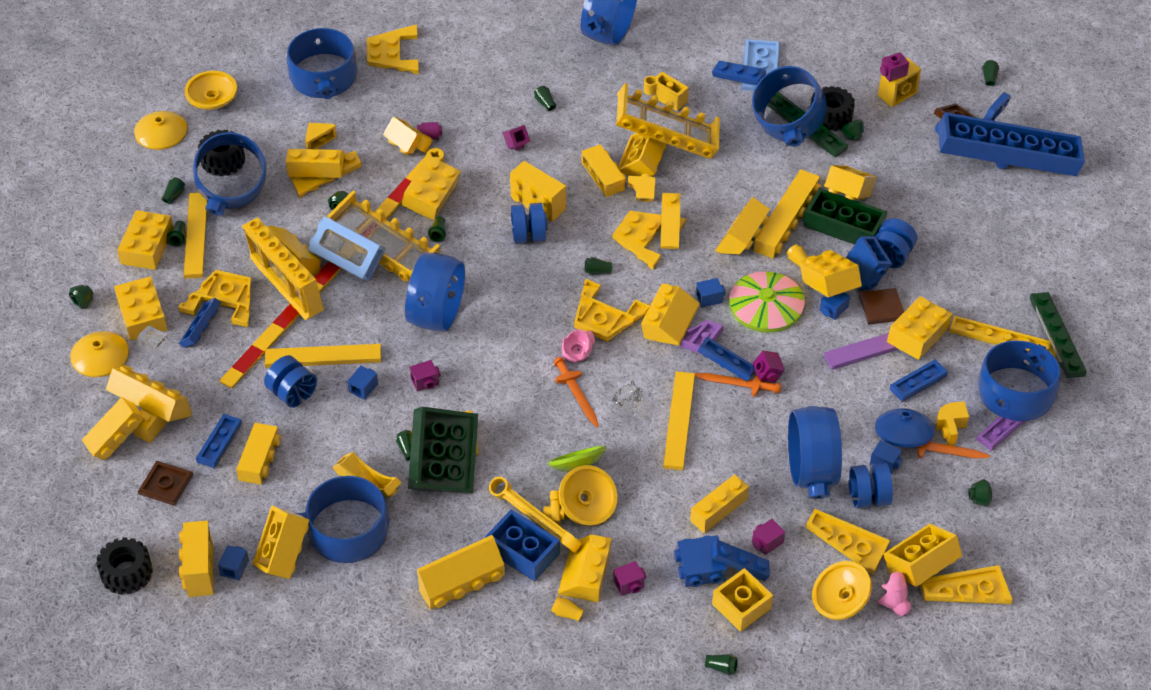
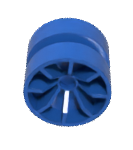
(533, 222)
(897, 240)
(290, 380)
(870, 485)

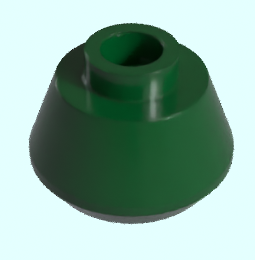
(853, 129)
(336, 199)
(81, 295)
(981, 493)

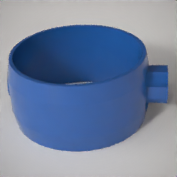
(609, 20)
(332, 43)
(809, 122)
(218, 204)
(431, 280)
(1019, 405)
(815, 449)
(343, 489)

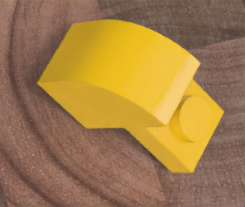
(950, 418)

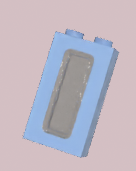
(346, 248)

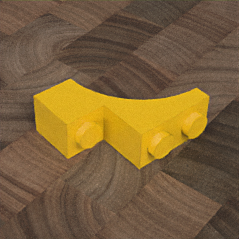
(352, 465)

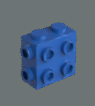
(871, 261)
(697, 562)

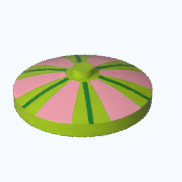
(766, 301)

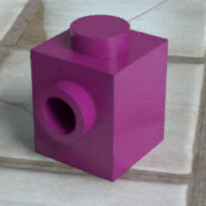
(894, 66)
(516, 137)
(768, 366)
(424, 375)
(767, 536)
(629, 578)

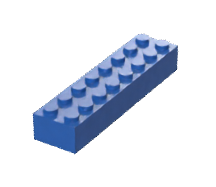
(1010, 144)

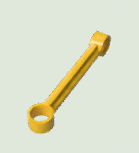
(534, 514)

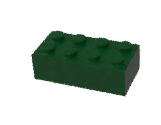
(842, 217)

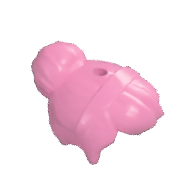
(578, 340)
(896, 594)

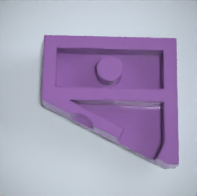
(696, 335)

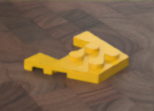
(384, 50)
(637, 232)
(229, 289)
(604, 319)

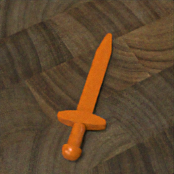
(569, 378)
(755, 384)
(948, 449)

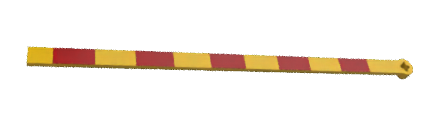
(323, 278)

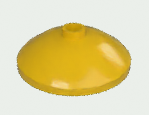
(210, 90)
(160, 130)
(99, 353)
(599, 494)
(836, 584)

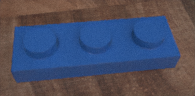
(738, 72)
(200, 323)
(726, 358)
(918, 380)
(219, 441)
(740, 559)

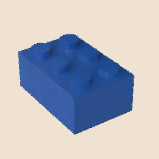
(525, 545)

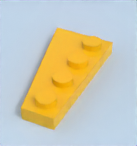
(306, 184)
(850, 540)
(969, 586)

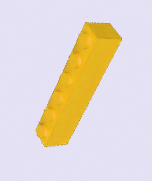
(787, 214)

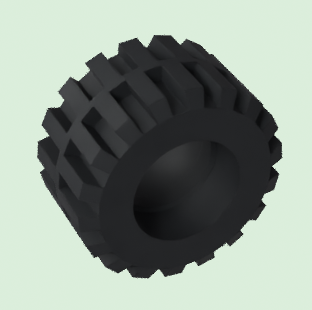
(839, 107)
(222, 158)
(127, 578)

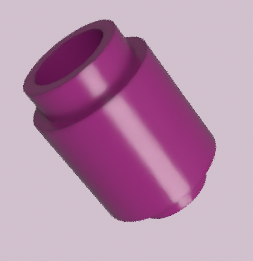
(430, 129)

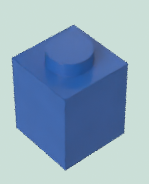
(710, 292)
(834, 305)
(362, 382)
(887, 454)
(233, 562)

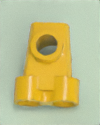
(554, 511)

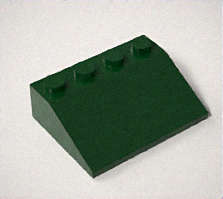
(443, 450)

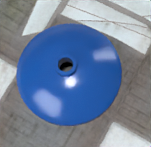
(905, 428)

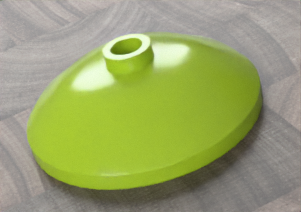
(578, 458)

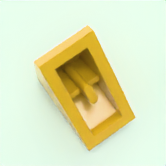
(319, 134)

